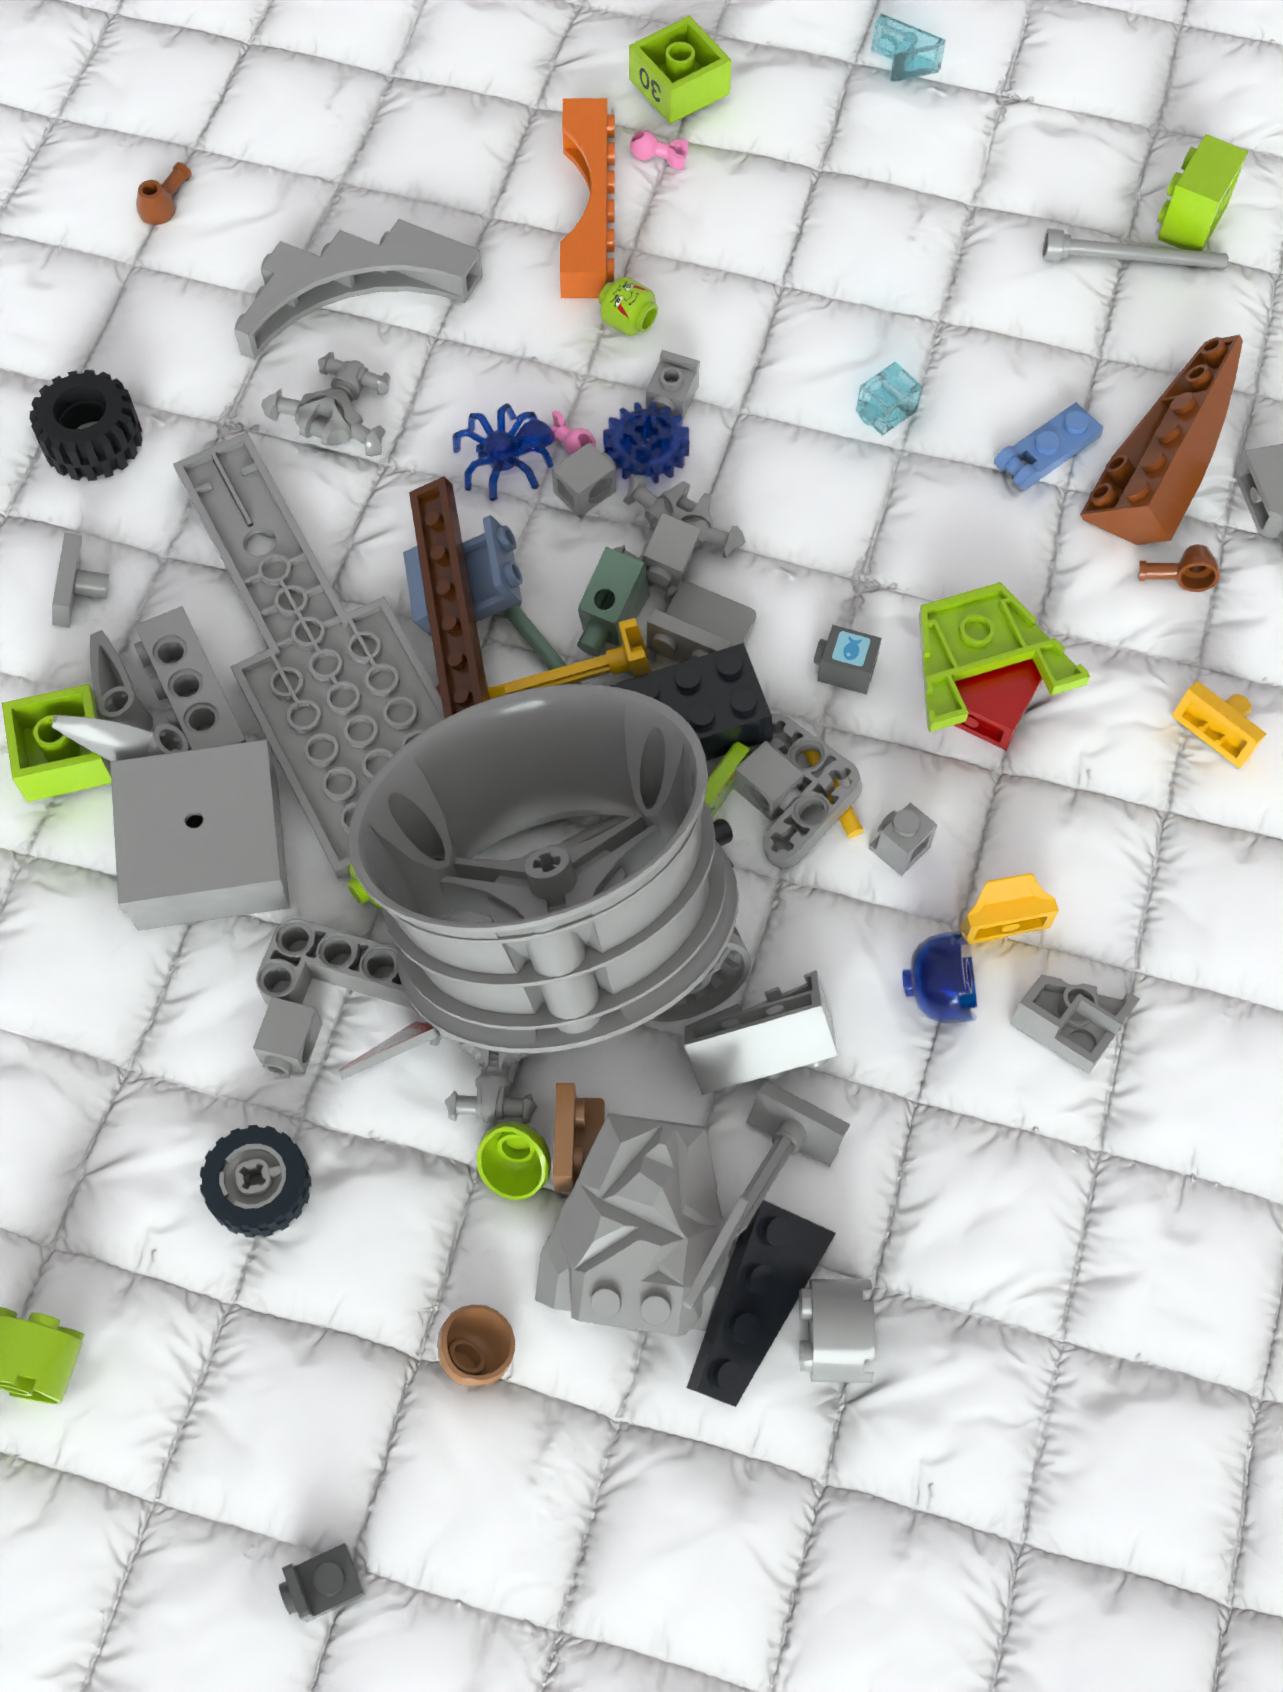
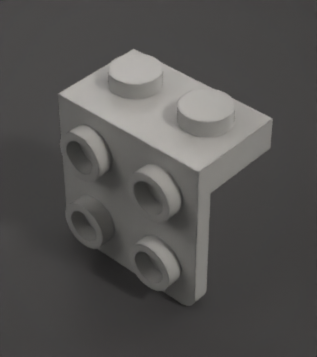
(698, 624)

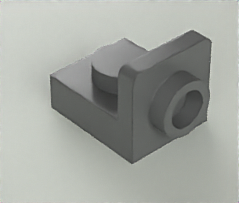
(321, 1584)

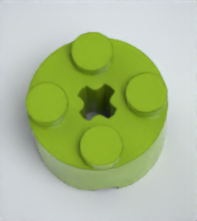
(36, 1356)

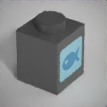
(847, 659)

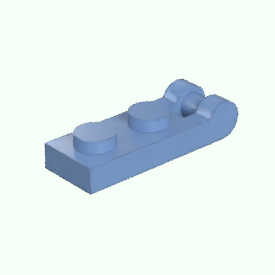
(1049, 446)

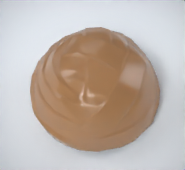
(475, 1345)

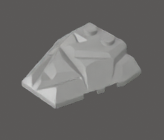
(636, 1230)

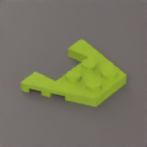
(981, 634)

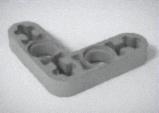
(819, 779)

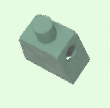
(612, 596)

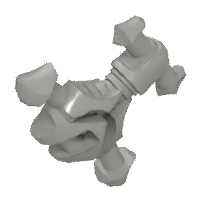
(330, 411)
(677, 505)
(492, 1087)

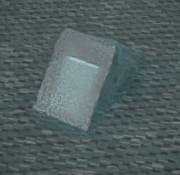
(910, 48)

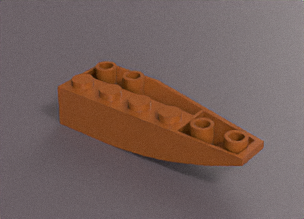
(1169, 451)

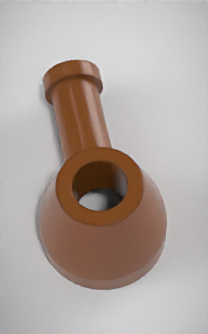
(155, 200)
(1194, 572)

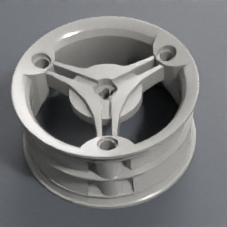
(579, 931)

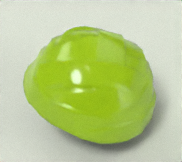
(513, 1160)

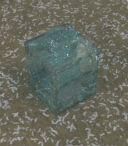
(888, 398)

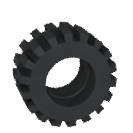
(83, 400)

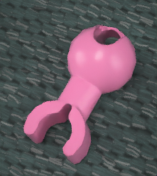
(645, 146)
(572, 439)

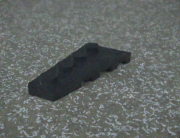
(755, 1299)

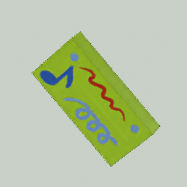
(722, 778)

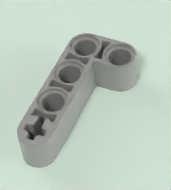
(315, 963)

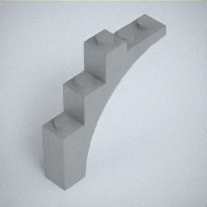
(351, 267)

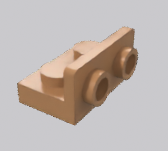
(574, 1133)

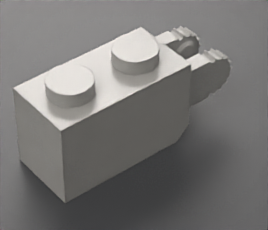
(1262, 487)

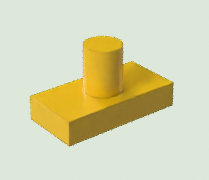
(1220, 723)

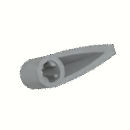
(113, 686)
(118, 740)

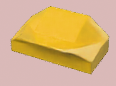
(1009, 908)

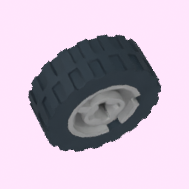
(255, 1181)

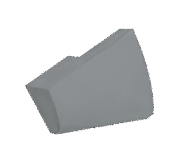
(1072, 1019)

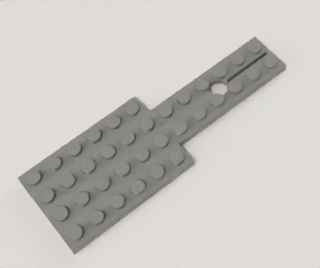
(334, 684)

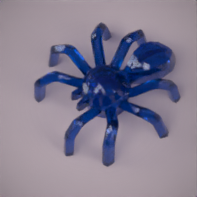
(503, 449)

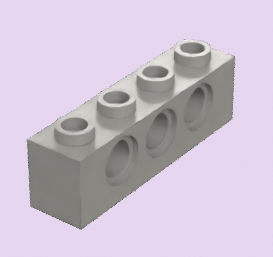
(171, 638)

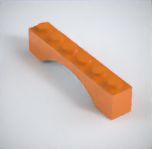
(585, 249)

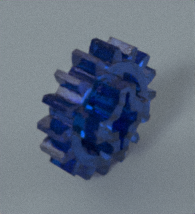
(663, 451)

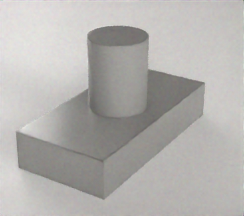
(74, 581)

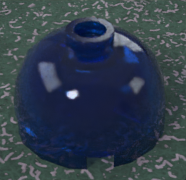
(942, 979)

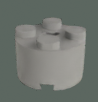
(838, 1329)

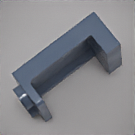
(490, 569)

